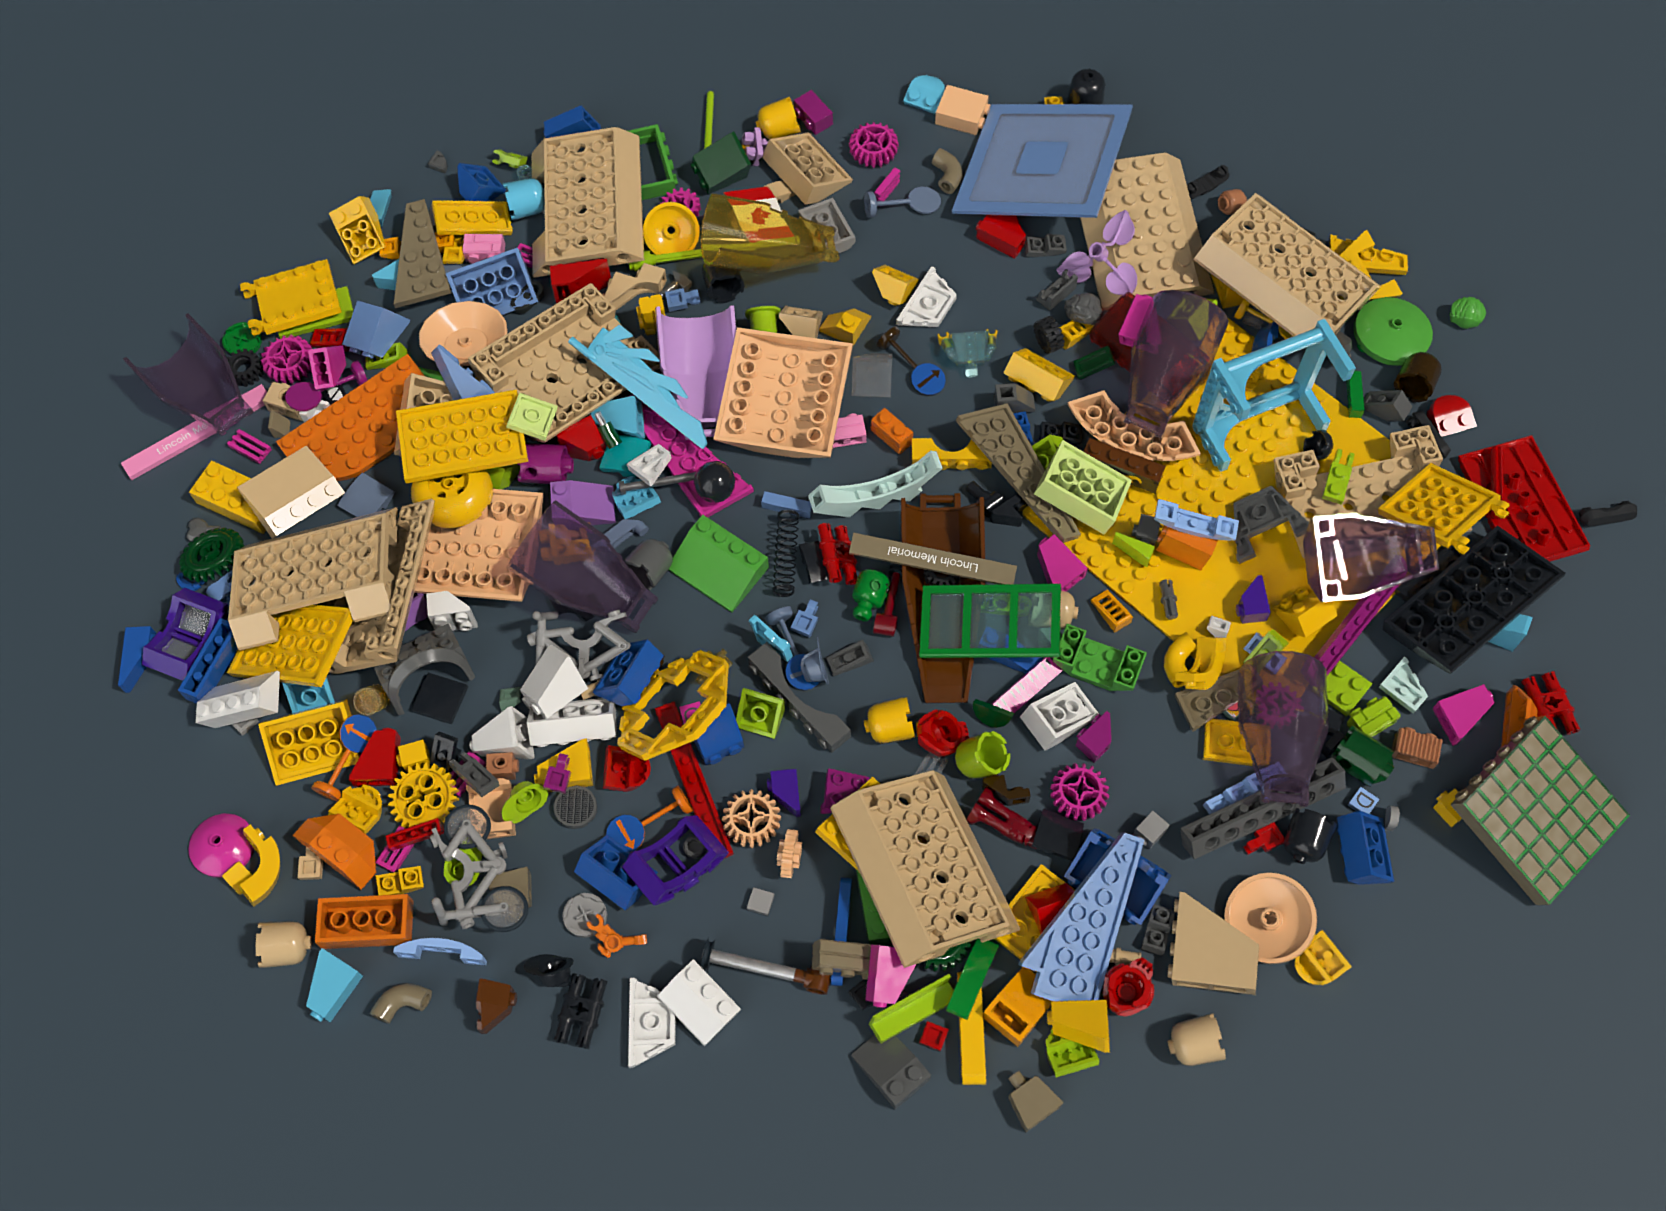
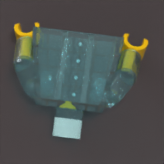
(969, 349)

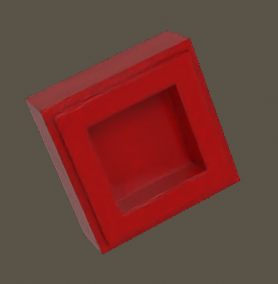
(933, 1036)

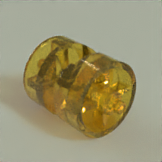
(370, 700)

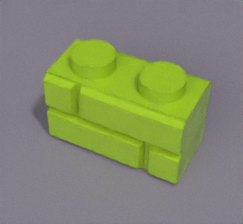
(1375, 717)

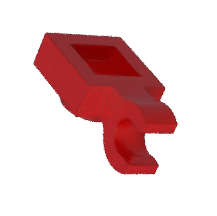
(1266, 837)

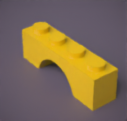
(966, 458)

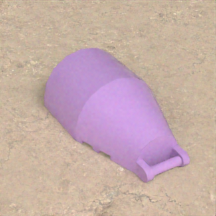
(698, 358)

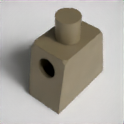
(516, 878)
(1032, 1100)

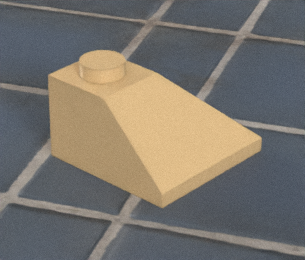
(801, 321)

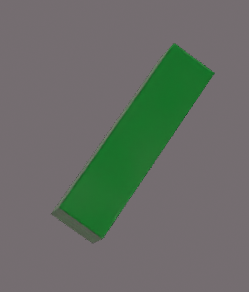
(1355, 395)

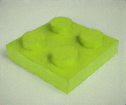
(1345, 688)

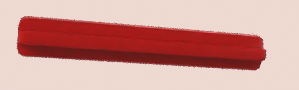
(1497, 475)

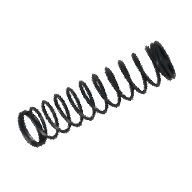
(786, 587)

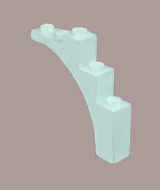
(875, 494)

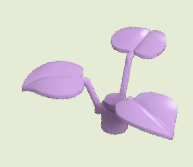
(1121, 279)

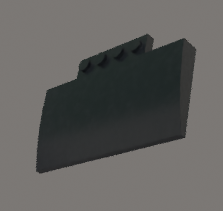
(1469, 598)

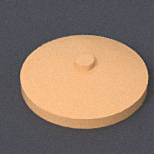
(1273, 914)

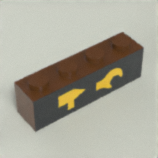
(1142, 472)

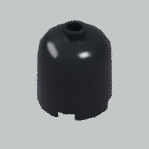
(1086, 88)
(722, 283)
(1308, 836)

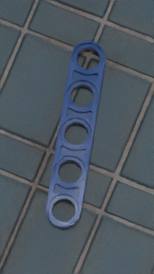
(842, 920)

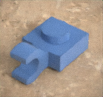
(678, 299)
(806, 621)

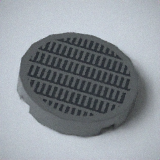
(575, 807)

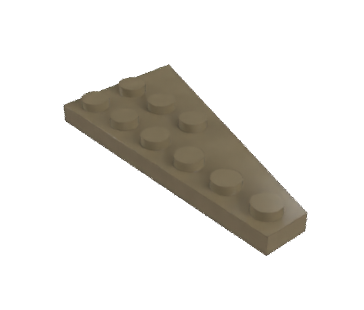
(420, 262)

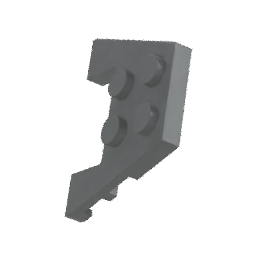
(1260, 513)

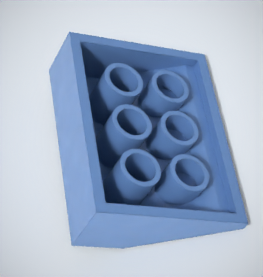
(494, 282)

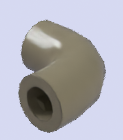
(951, 169)
(398, 997)

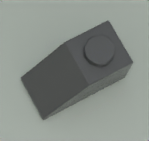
(1388, 404)

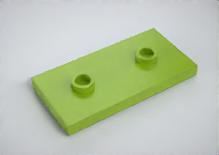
(344, 317)

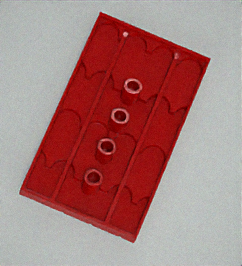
(1536, 507)

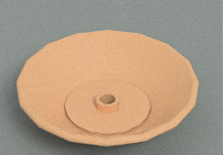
(462, 329)

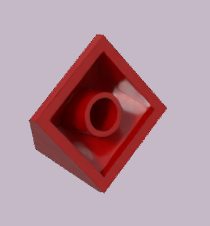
(1047, 903)

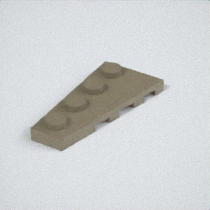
(1204, 705)

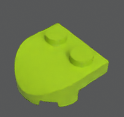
(1068, 1056)

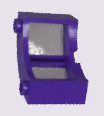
(189, 626)

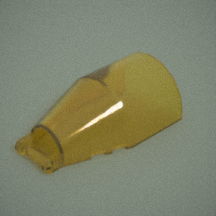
(759, 239)

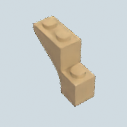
(625, 287)

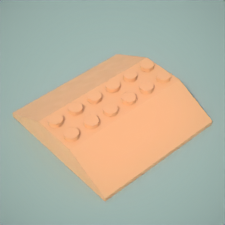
(783, 394)
(475, 556)

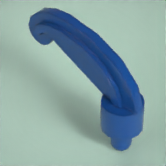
(185, 584)

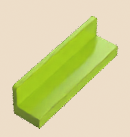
(912, 1009)

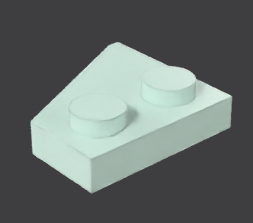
(1404, 687)

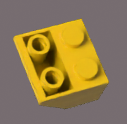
(1304, 612)

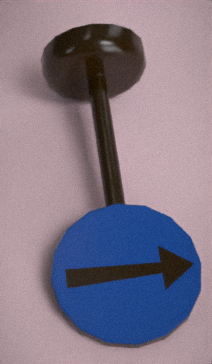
(925, 378)

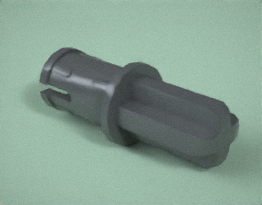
(1168, 599)

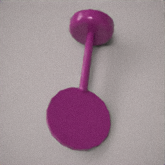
(305, 397)

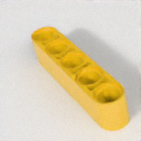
(972, 1044)

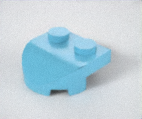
(925, 93)
(635, 500)

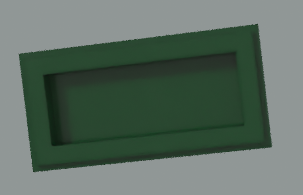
(1094, 362)

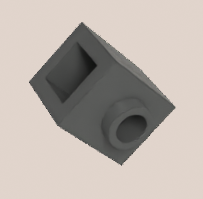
(1146, 530)

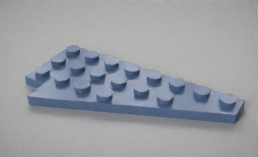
(1080, 939)

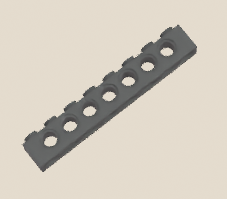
(1252, 814)

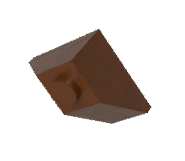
(493, 1003)

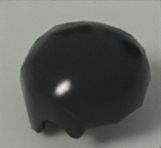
(1321, 443)

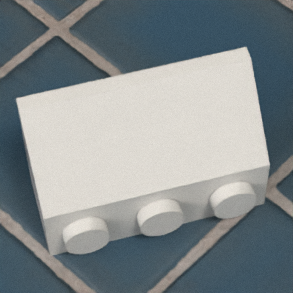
(699, 1002)

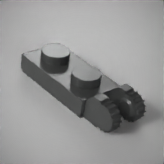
(474, 774)

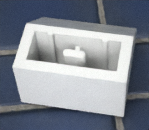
(447, 609)

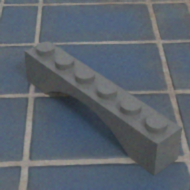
(826, 727)

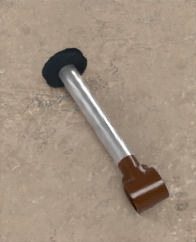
(811, 978)

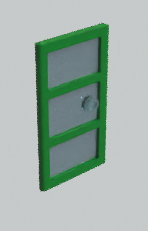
(990, 621)

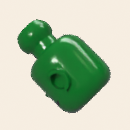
(869, 593)

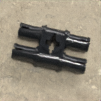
(574, 1001)

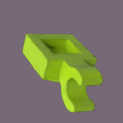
(513, 159)

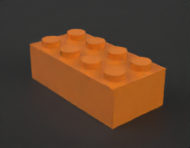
(364, 921)

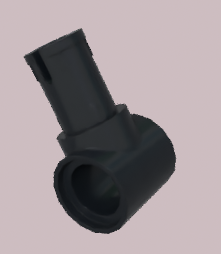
(991, 500)

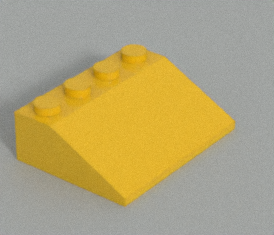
(306, 742)

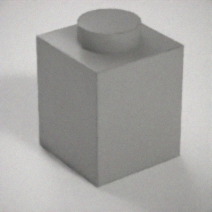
(1151, 829)

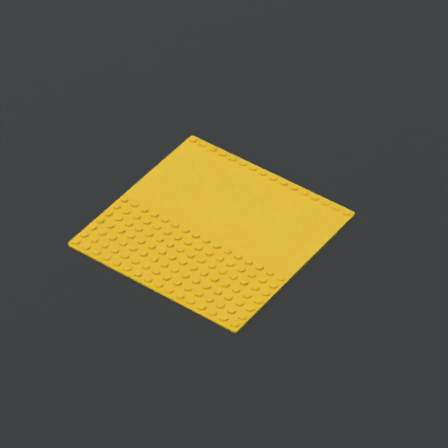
(1207, 491)

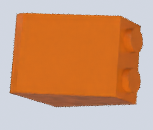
(1185, 547)

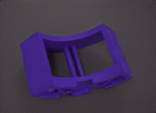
(647, 879)

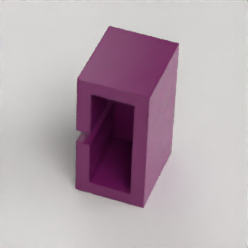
(813, 112)

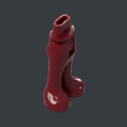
(1015, 827)

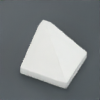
(1218, 627)

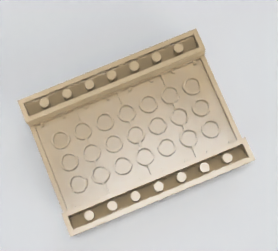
(1164, 224)

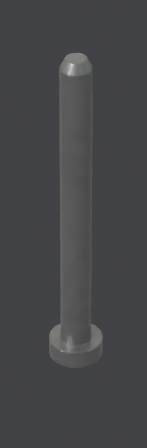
(659, 482)

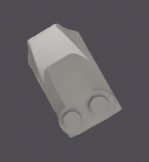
(829, 214)

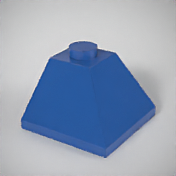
(478, 183)

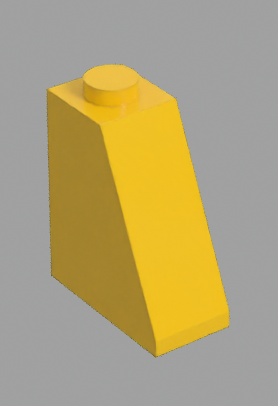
(578, 765)
(1081, 1022)

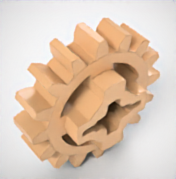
(789, 853)

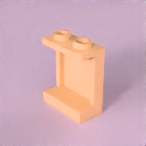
(492, 804)

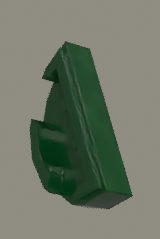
(991, 715)

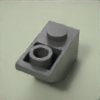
(1016, 396)

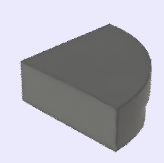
(438, 162)

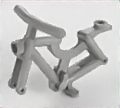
(585, 668)

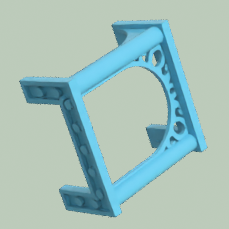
(1229, 381)

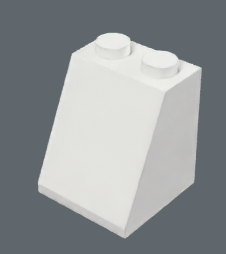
(552, 683)

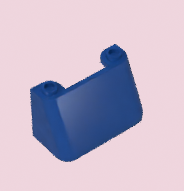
(1147, 881)

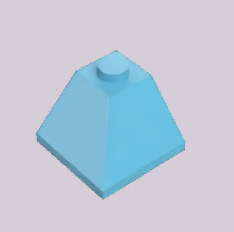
(307, 697)

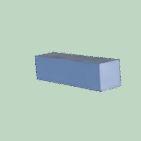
(779, 502)

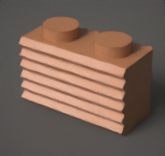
(1417, 747)

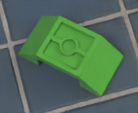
(1098, 662)

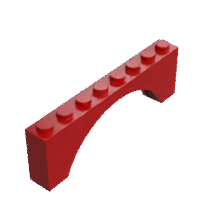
(1002, 233)

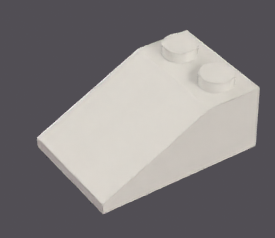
(1058, 715)

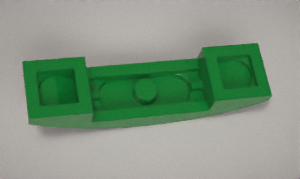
(972, 978)

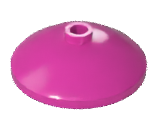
(220, 857)

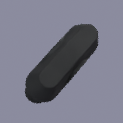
(1208, 182)
(1421, 419)
(1622, 512)

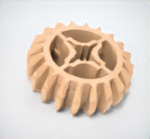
(743, 818)

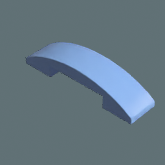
(1194, 523)
(414, 948)

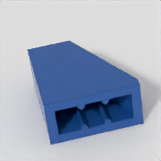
(570, 122)

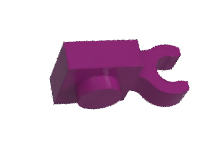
(558, 778)

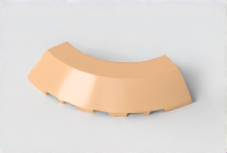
(1106, 424)

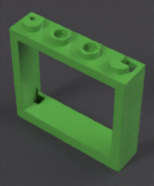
(652, 134)

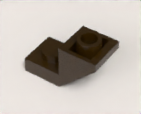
(999, 789)

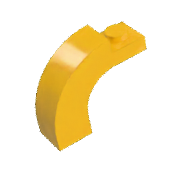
(1207, 665)
(265, 878)

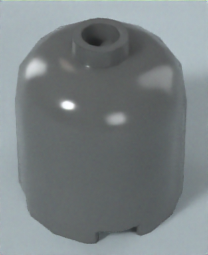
(650, 561)

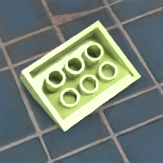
(1083, 487)

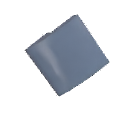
(366, 496)

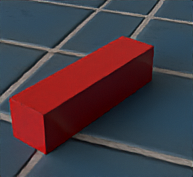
(413, 834)

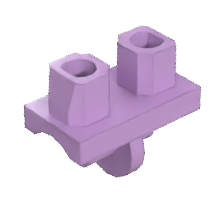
(757, 144)

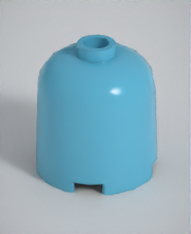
(525, 197)

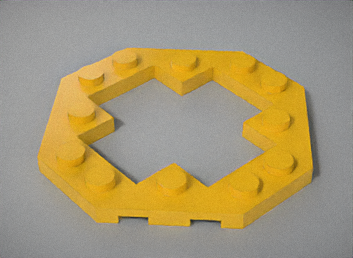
(671, 737)

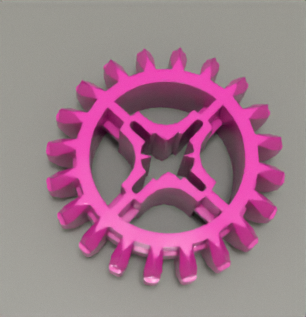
(873, 149)
(287, 359)
(1088, 792)

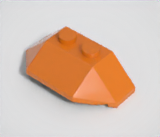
(1517, 710)
(340, 846)

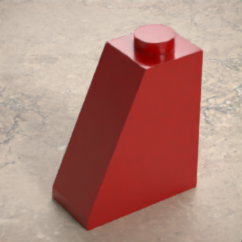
(378, 760)

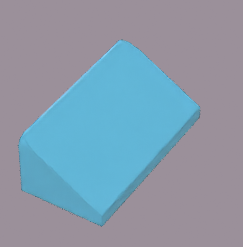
(380, 200)

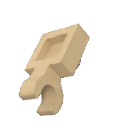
(310, 866)

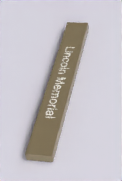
(932, 559)

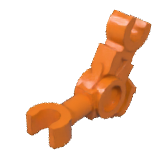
(613, 941)

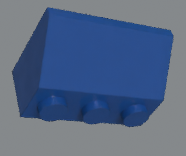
(629, 674)
(1364, 848)
(603, 870)

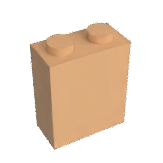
(962, 110)

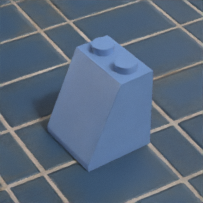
(373, 330)

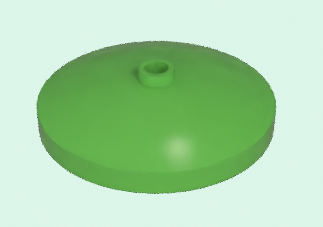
(1392, 330)

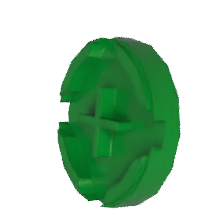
(240, 337)

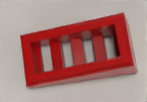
(333, 333)

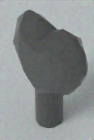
(197, 527)

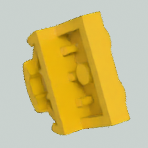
(359, 806)
(1321, 961)

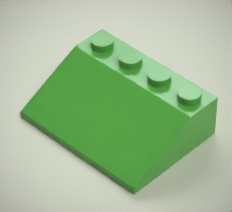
(718, 563)

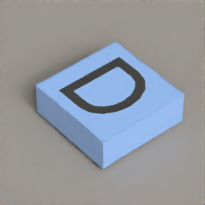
(1363, 801)

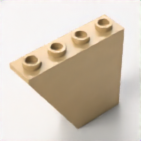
(1210, 951)

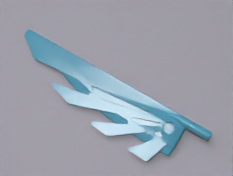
(650, 387)

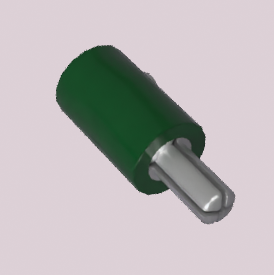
(607, 431)

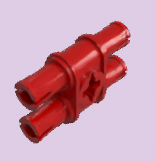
(837, 554)
(1556, 697)

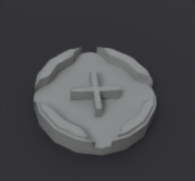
(580, 911)

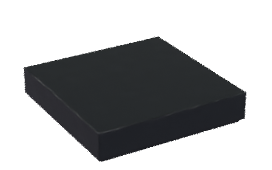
(440, 698)

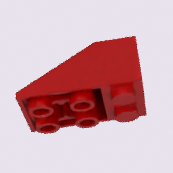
(574, 276)

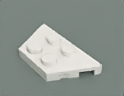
(928, 303)
(650, 1024)

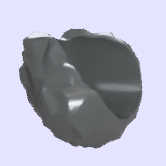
(1084, 308)

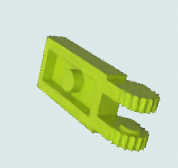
(1338, 478)

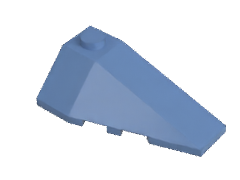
(458, 379)

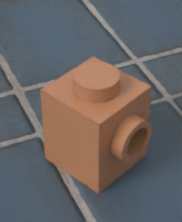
(502, 765)

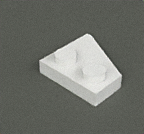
(650, 464)

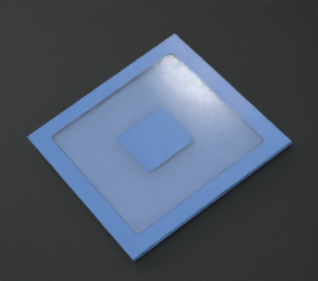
(1043, 160)

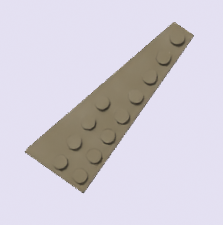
(1008, 449)

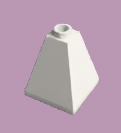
(504, 734)

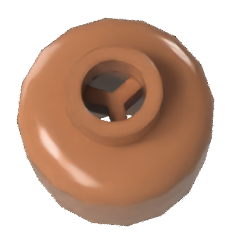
(1231, 201)

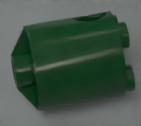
(1364, 757)

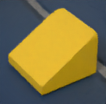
(236, 875)

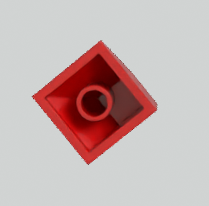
(583, 440)

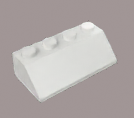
(239, 701)
(574, 722)

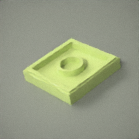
(532, 416)

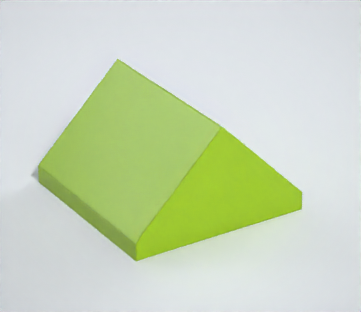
(760, 713)

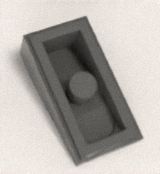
(849, 658)

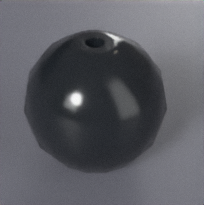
(714, 482)

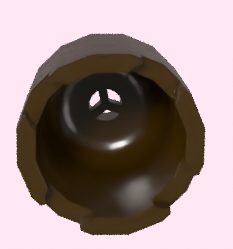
(1418, 376)

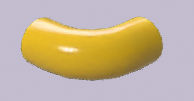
(1176, 656)

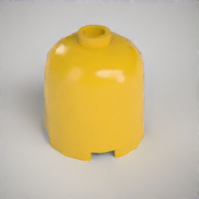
(778, 119)
(889, 721)

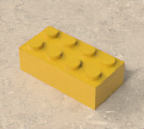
(219, 492)

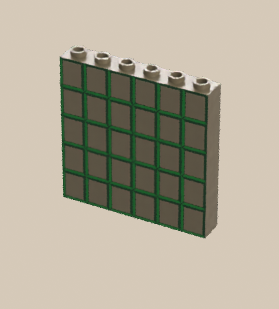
(1540, 810)

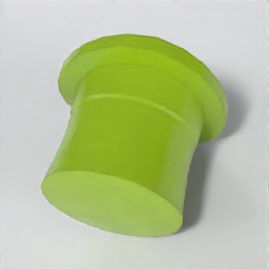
(763, 318)

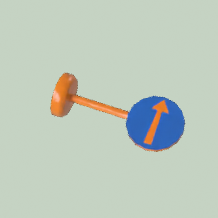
(354, 735)
(630, 831)

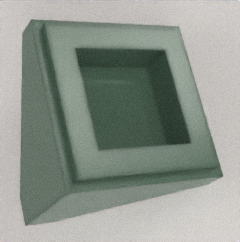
(509, 697)

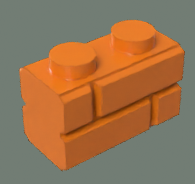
(892, 431)

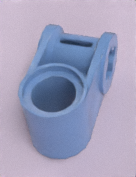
(221, 589)

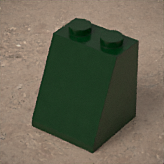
(721, 164)

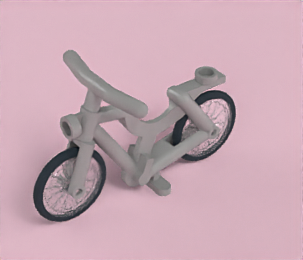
(502, 907)

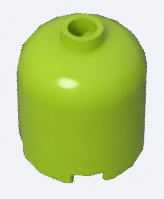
(982, 755)

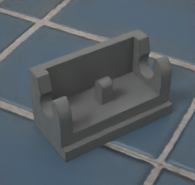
(1057, 291)

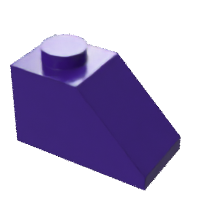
(1254, 603)
(785, 789)

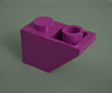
(1096, 738)

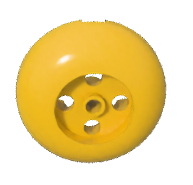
(457, 507)

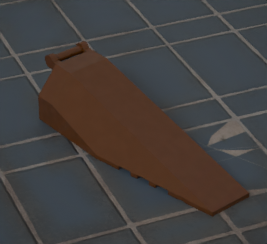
(949, 530)

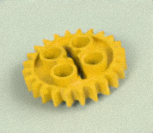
(416, 780)

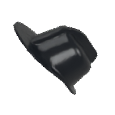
(551, 969)

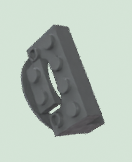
(426, 649)

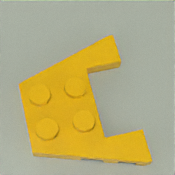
(1351, 255)

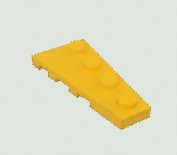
(1374, 260)

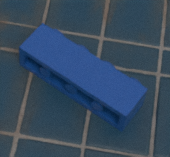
(210, 663)

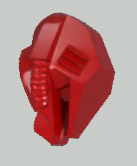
(940, 732)
(1129, 987)

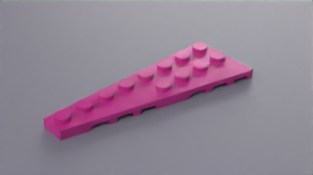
(688, 458)

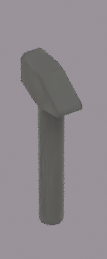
(680, 281)

